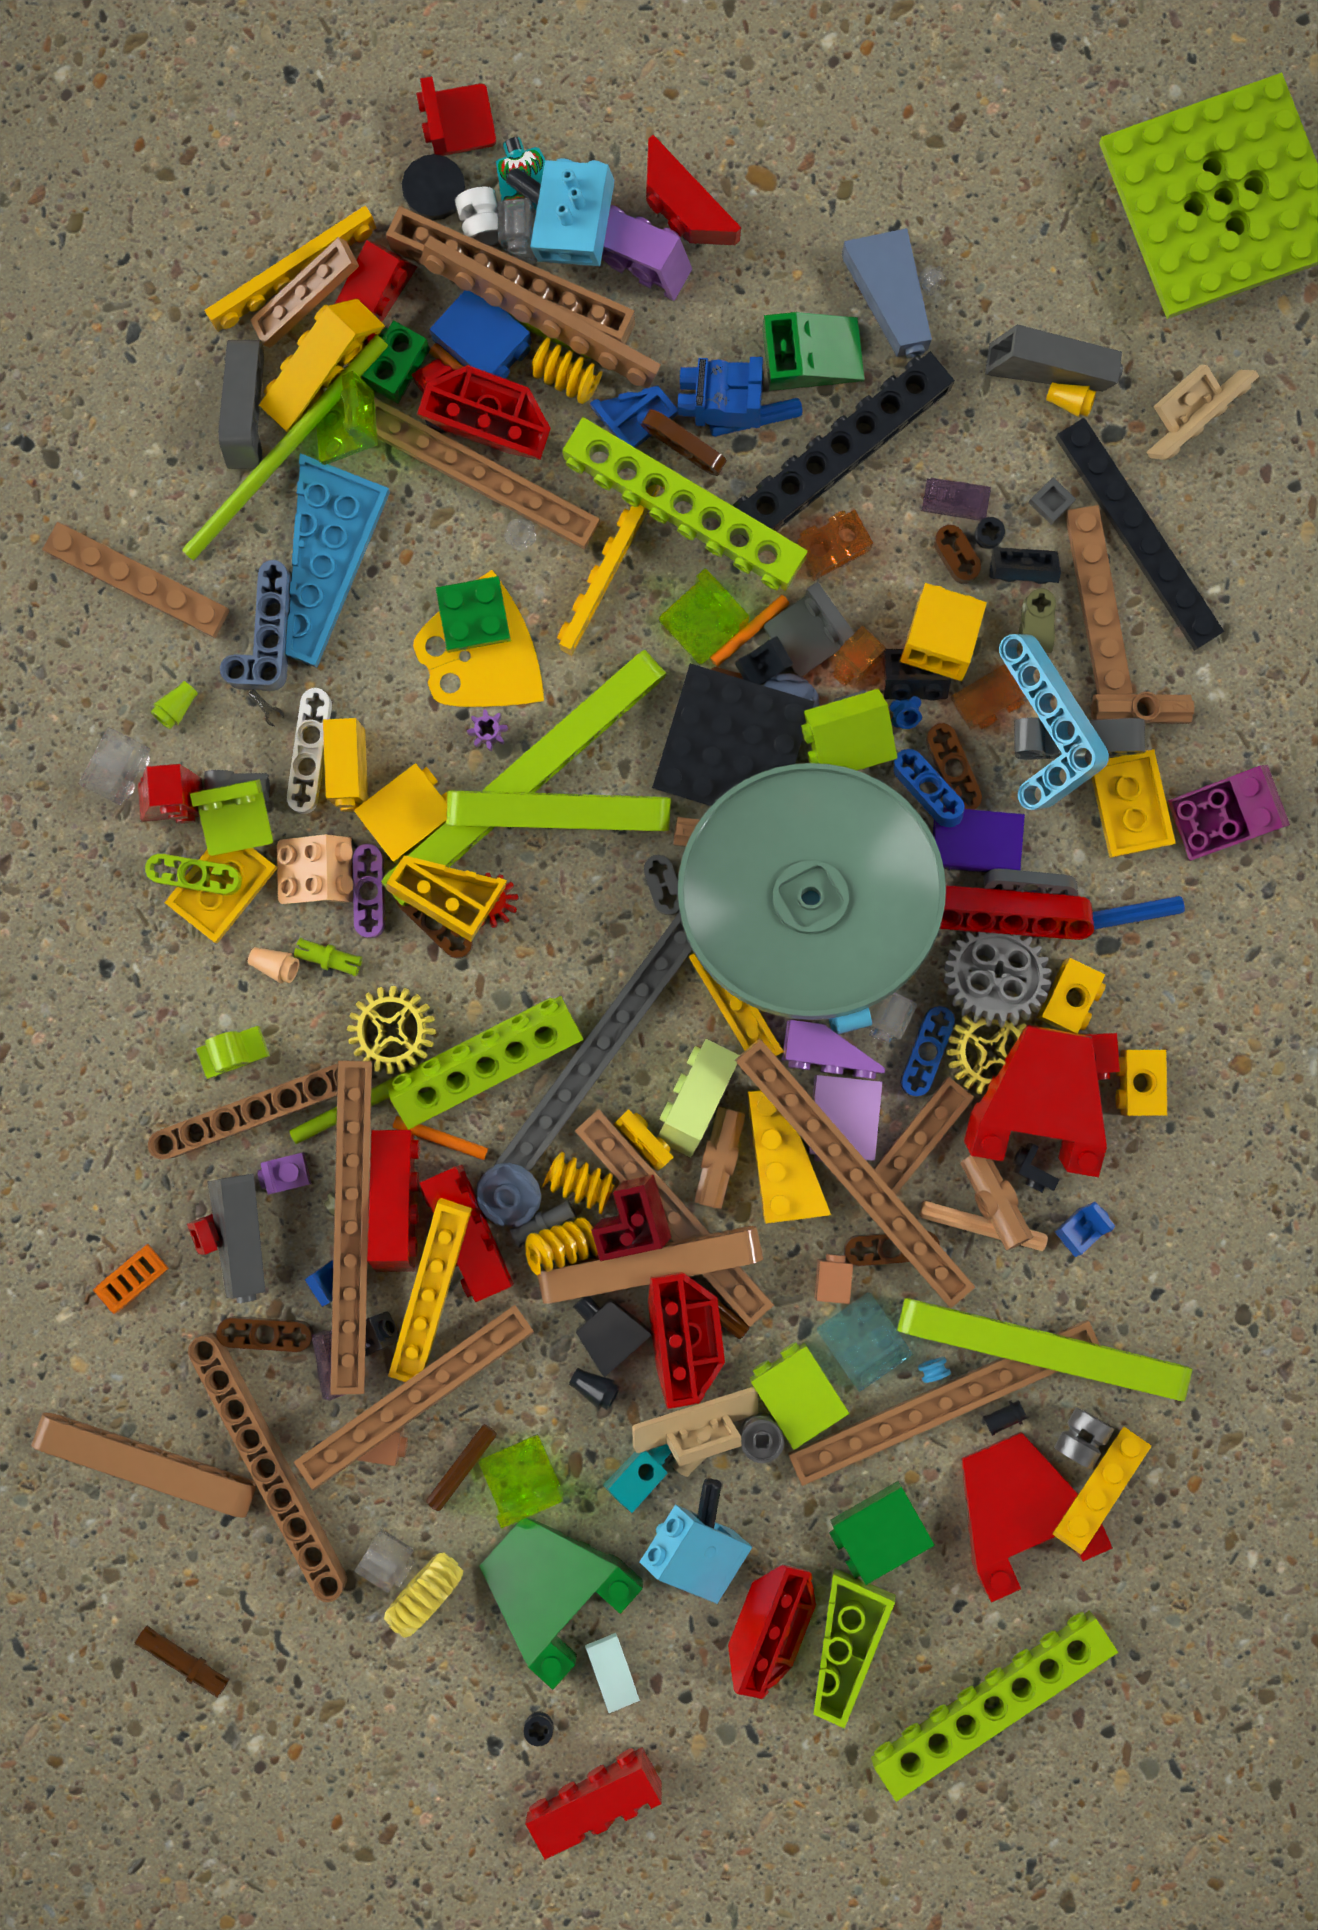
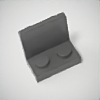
(810, 630)

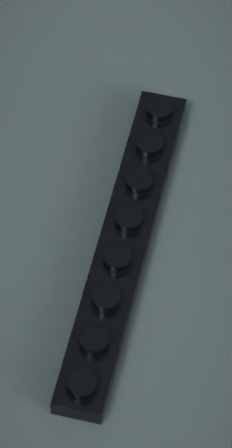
(1139, 534)

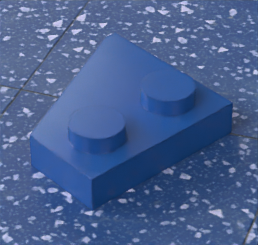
(625, 413)

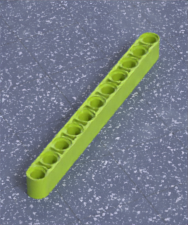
(550, 754)

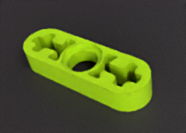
(168, 878)

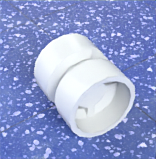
(479, 213)

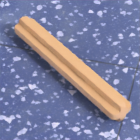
(973, 1223)

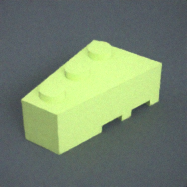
(697, 1096)

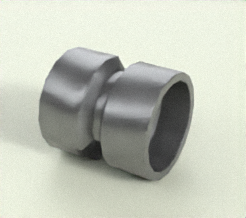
(761, 1438)
(1077, 1448)

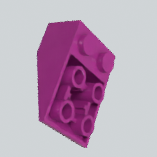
(1228, 812)

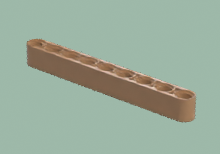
(268, 1482)

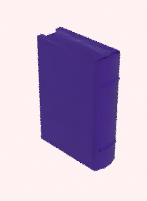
(981, 841)

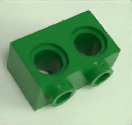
(401, 363)

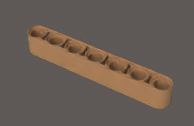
(243, 1115)
(688, 1255)
(144, 1464)

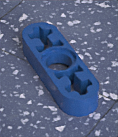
(930, 802)
(928, 1025)

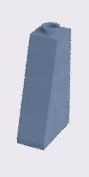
(890, 285)

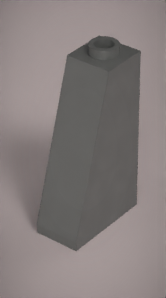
(1049, 358)
(239, 1236)

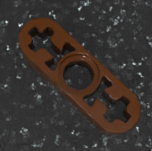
(683, 442)
(953, 742)
(446, 944)
(867, 1258)
(289, 1344)

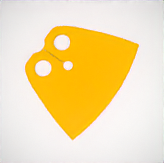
(494, 673)

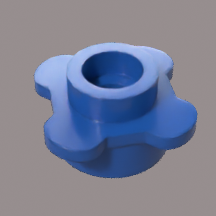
(908, 719)

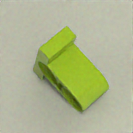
(232, 1051)

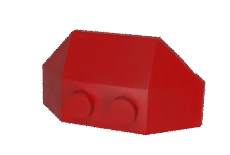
(685, 201)
(486, 411)
(684, 1338)
(770, 1629)

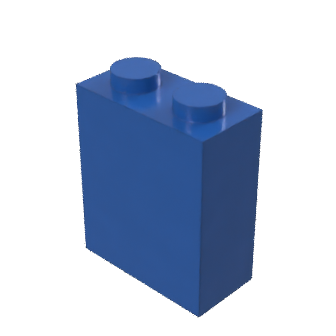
(481, 335)

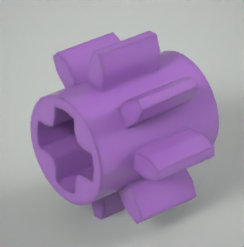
(487, 738)

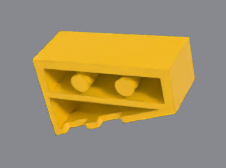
(446, 894)

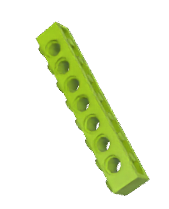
(591, 438)
(986, 1723)

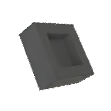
(1052, 500)

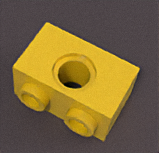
(1058, 1011)
(1153, 1098)

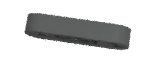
(1008, 878)

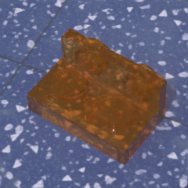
(988, 697)

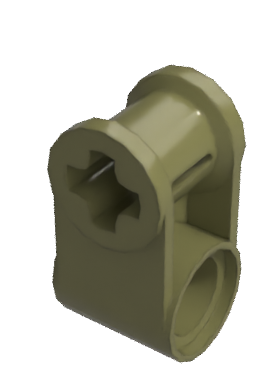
(1039, 623)

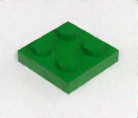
(473, 614)

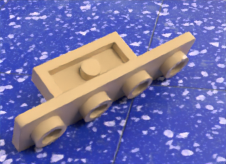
(1195, 404)
(699, 1429)

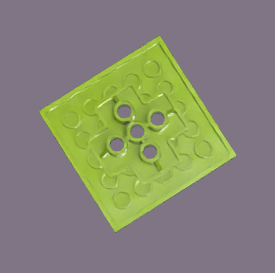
(1247, 141)

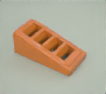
(107, 1295)

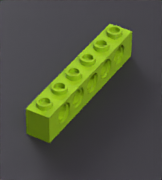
(477, 1077)

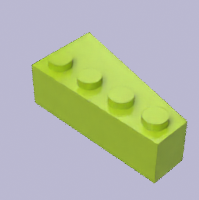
(851, 1637)

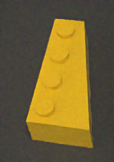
(318, 360)
(783, 1167)

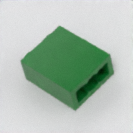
(880, 1533)

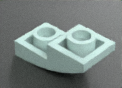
(612, 1673)

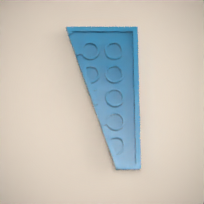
(329, 542)

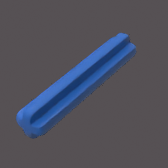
(769, 414)
(1138, 912)

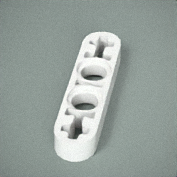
(304, 750)

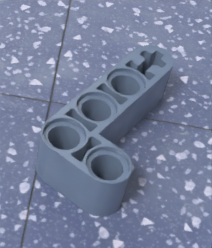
(265, 626)

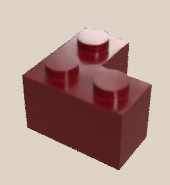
(638, 1226)

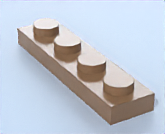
(304, 292)
(922, 1134)

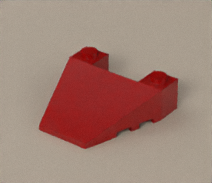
(1048, 1092)
(1012, 1506)

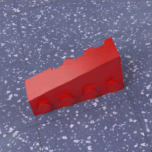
(392, 1201)

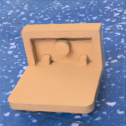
(315, 869)

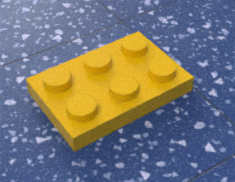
(1132, 805)
(213, 912)

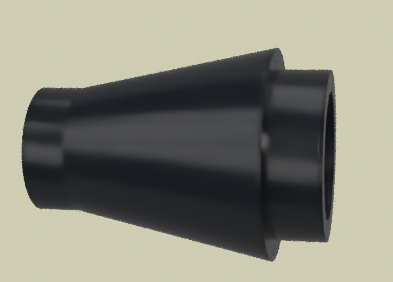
(595, 1388)

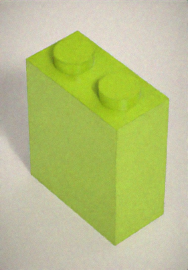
(851, 732)
(798, 1394)

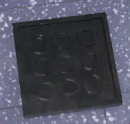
(727, 734)

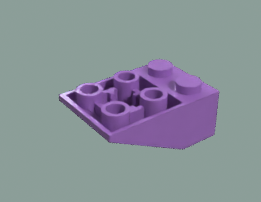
(818, 1045)

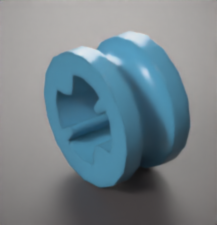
(934, 1369)

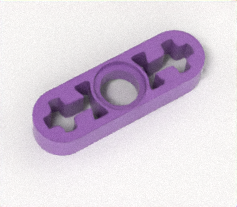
(361, 915)

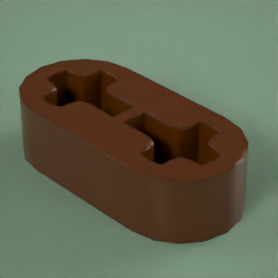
(963, 550)

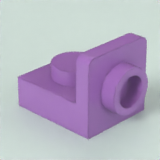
(284, 1173)

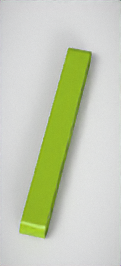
(1044, 1349)

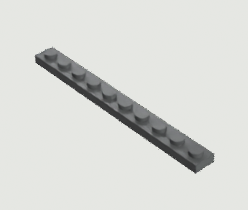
(599, 1048)

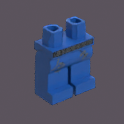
(724, 394)

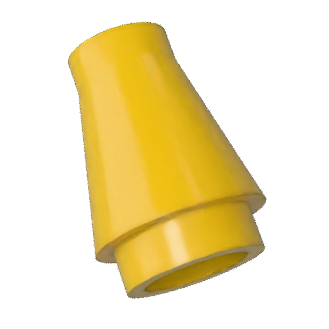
(1072, 398)

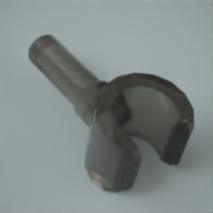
(265, 707)

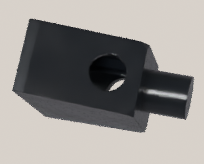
(609, 1332)

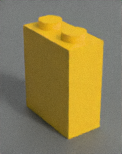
(943, 632)
(345, 763)
(404, 812)

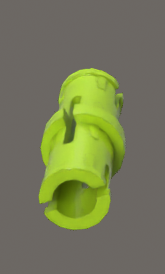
(328, 957)

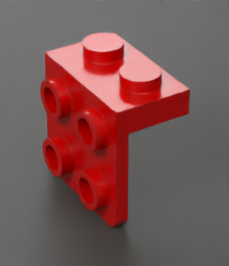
(456, 118)

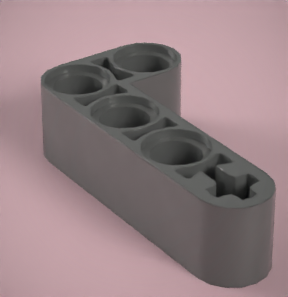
(240, 404)
(1118, 735)

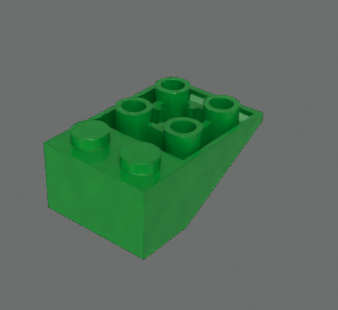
(811, 350)

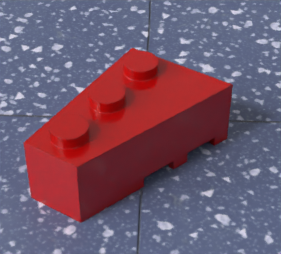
(377, 280)
(166, 793)

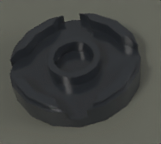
(432, 186)

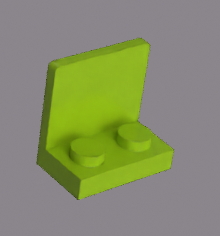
(233, 817)

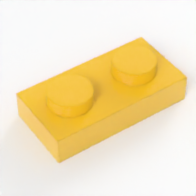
(652, 1148)

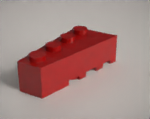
(479, 1254)
(594, 1802)

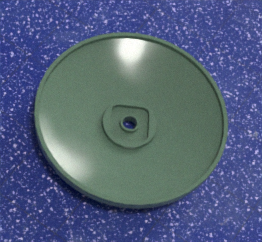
(821, 834)

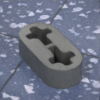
(655, 887)

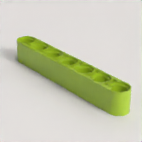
(558, 810)

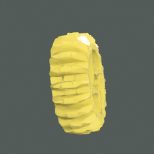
(401, 1018)
(976, 1042)
(423, 1595)

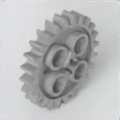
(993, 1001)

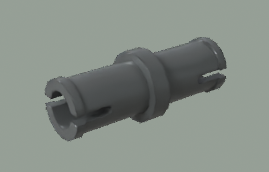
(546, 1220)

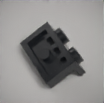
(1025, 565)
(906, 681)

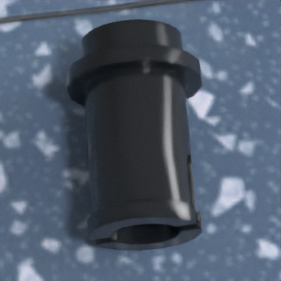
(1005, 1417)

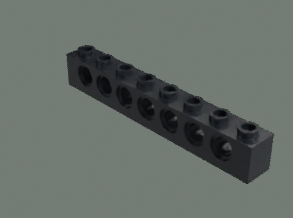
(924, 371)

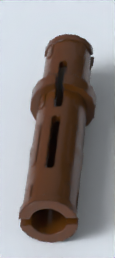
(186, 1664)

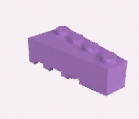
(646, 252)

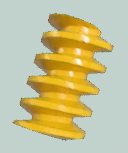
(564, 372)
(580, 1182)
(560, 1243)

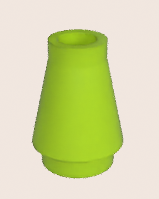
(174, 705)

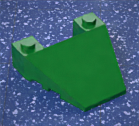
(543, 1582)

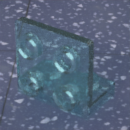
(864, 1341)

